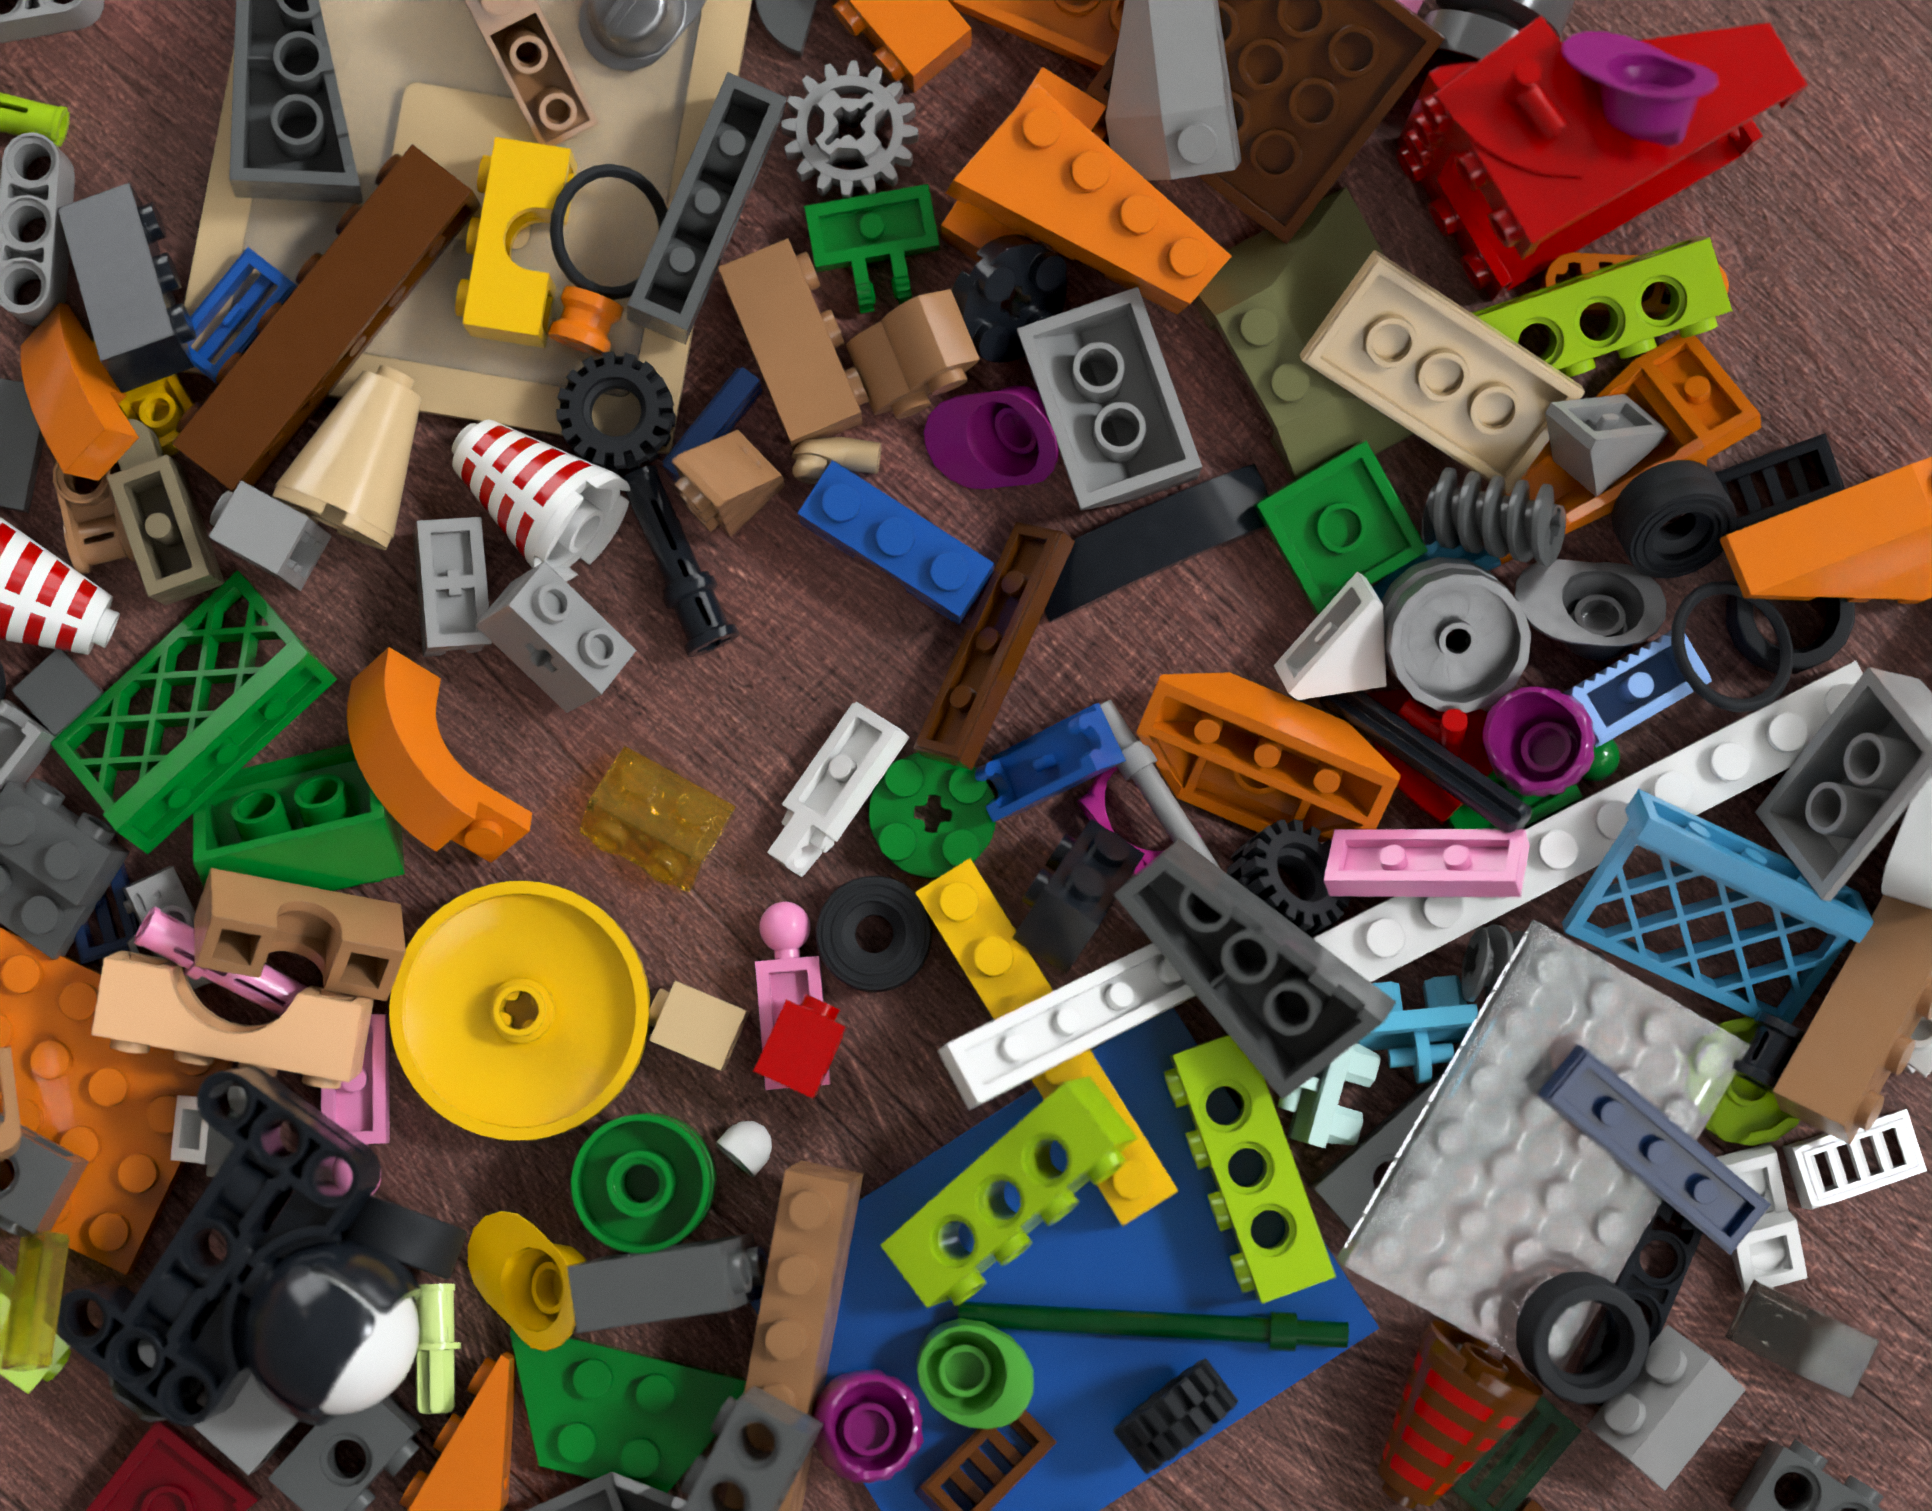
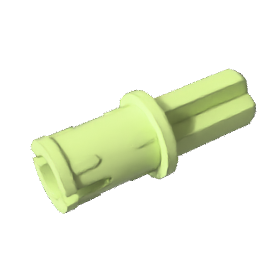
(436, 1349)

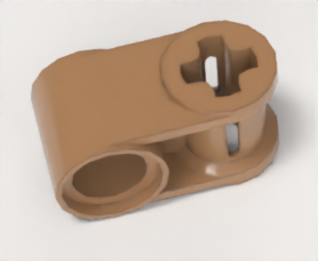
(91, 522)

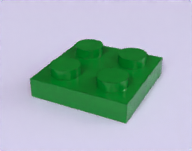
(1340, 523)

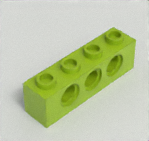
(1684, 267)
(929, 1243)
(1300, 1255)

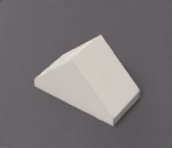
(1340, 647)

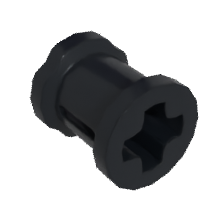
(1770, 1051)

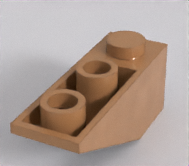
(533, 68)
(726, 482)

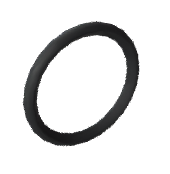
(561, 206)
(1691, 677)

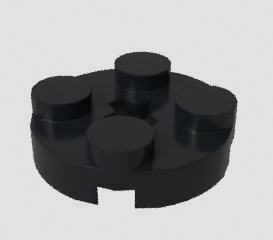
(1007, 264)

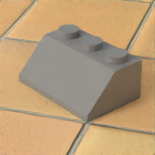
(1110, 401)
(1853, 779)

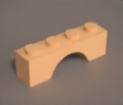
(152, 1004)

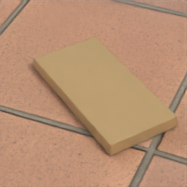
(1439, 370)

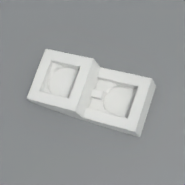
(1773, 1246)

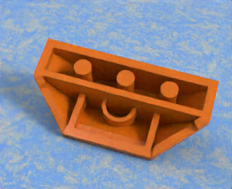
(1263, 755)

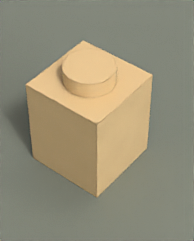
(696, 1024)

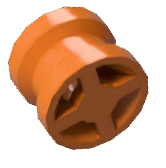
(585, 321)

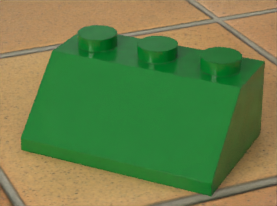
(299, 824)

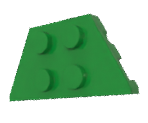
(619, 1410)

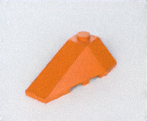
(1845, 545)

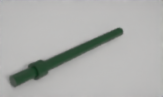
(1280, 1331)

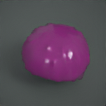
(1539, 741)
(867, 1425)

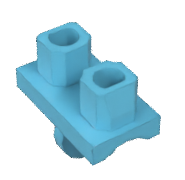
(1426, 1034)

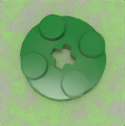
(904, 838)

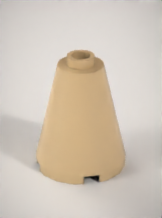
(358, 460)

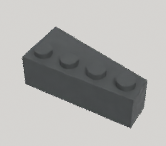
(288, 107)
(1252, 968)

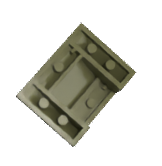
(1269, 308)

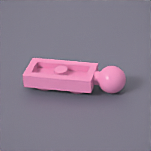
(788, 977)
(364, 1102)

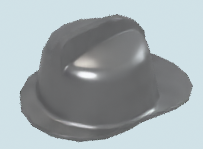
(633, 32)
(1591, 605)

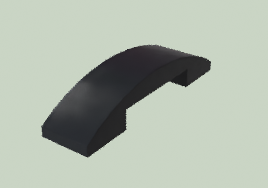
(1157, 539)

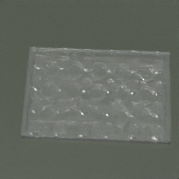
(1501, 1184)

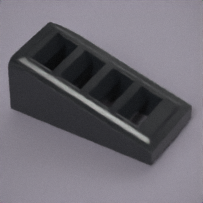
(1824, 463)

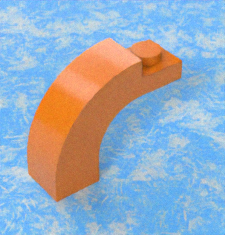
(412, 769)

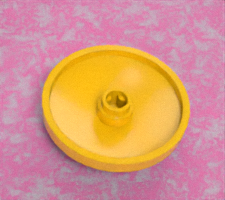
(520, 1010)

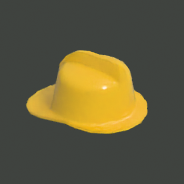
(524, 1278)

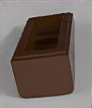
(1026, 1427)

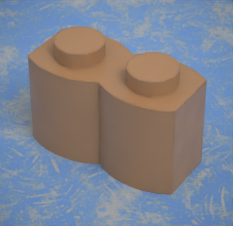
(913, 354)

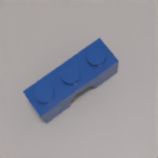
(897, 541)

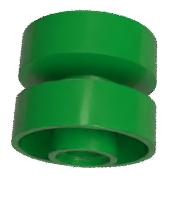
(643, 1182)

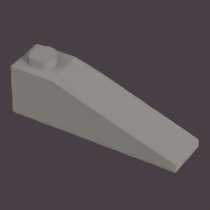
(1172, 91)

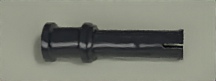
(688, 588)

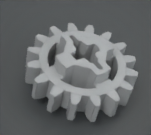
(833, 111)

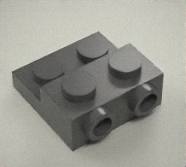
(51, 865)

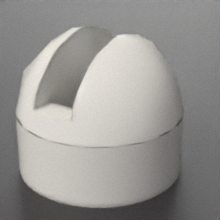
(746, 1146)

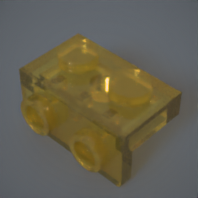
(655, 819)

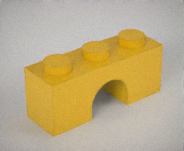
(519, 190)

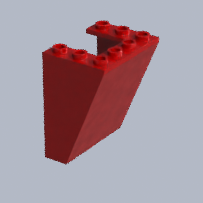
(1522, 221)

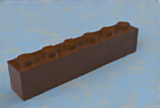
(326, 320)

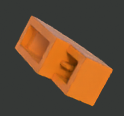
(74, 397)

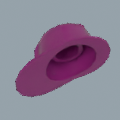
(1640, 85)
(992, 438)

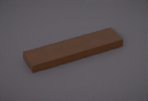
(994, 645)

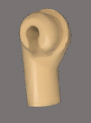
(815, 455)

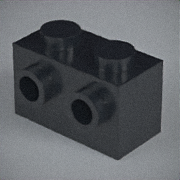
(1078, 895)

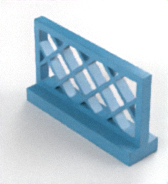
(1730, 862)

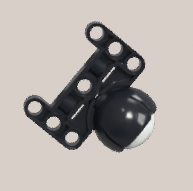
(300, 1309)

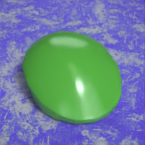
(975, 1374)

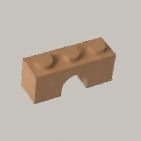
(347, 936)

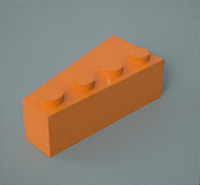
(1088, 204)

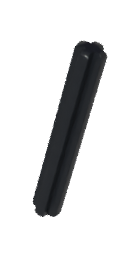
(1430, 759)

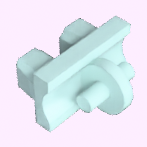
(1315, 1103)

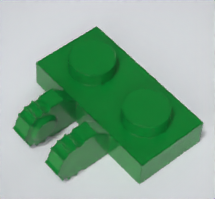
(870, 231)

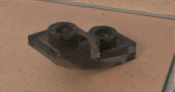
(1802, 1338)

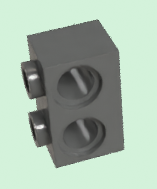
(760, 1474)
(1817, 1490)

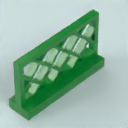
(216, 740)

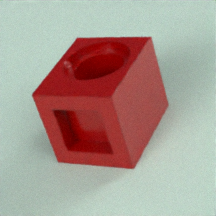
(802, 1045)

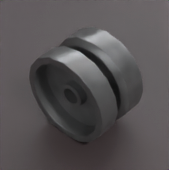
(1488, 626)

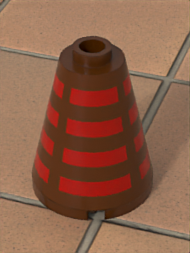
(1451, 1414)

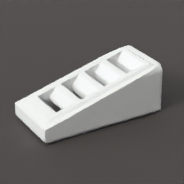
(1807, 1176)

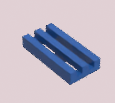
(219, 297)

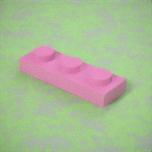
(1426, 863)

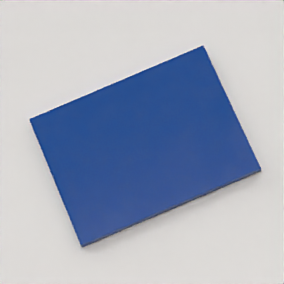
(1156, 1263)

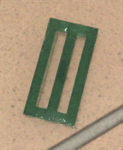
(1535, 1471)

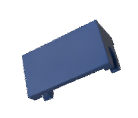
(1051, 762)

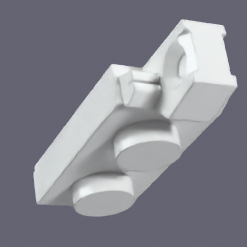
(835, 786)

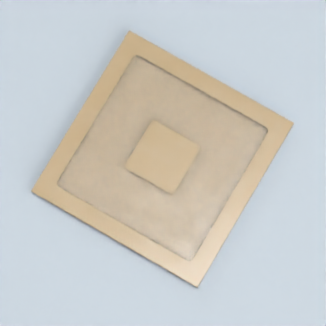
(431, 82)

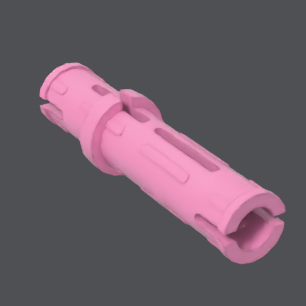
(176, 942)

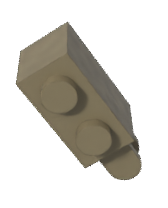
(163, 521)

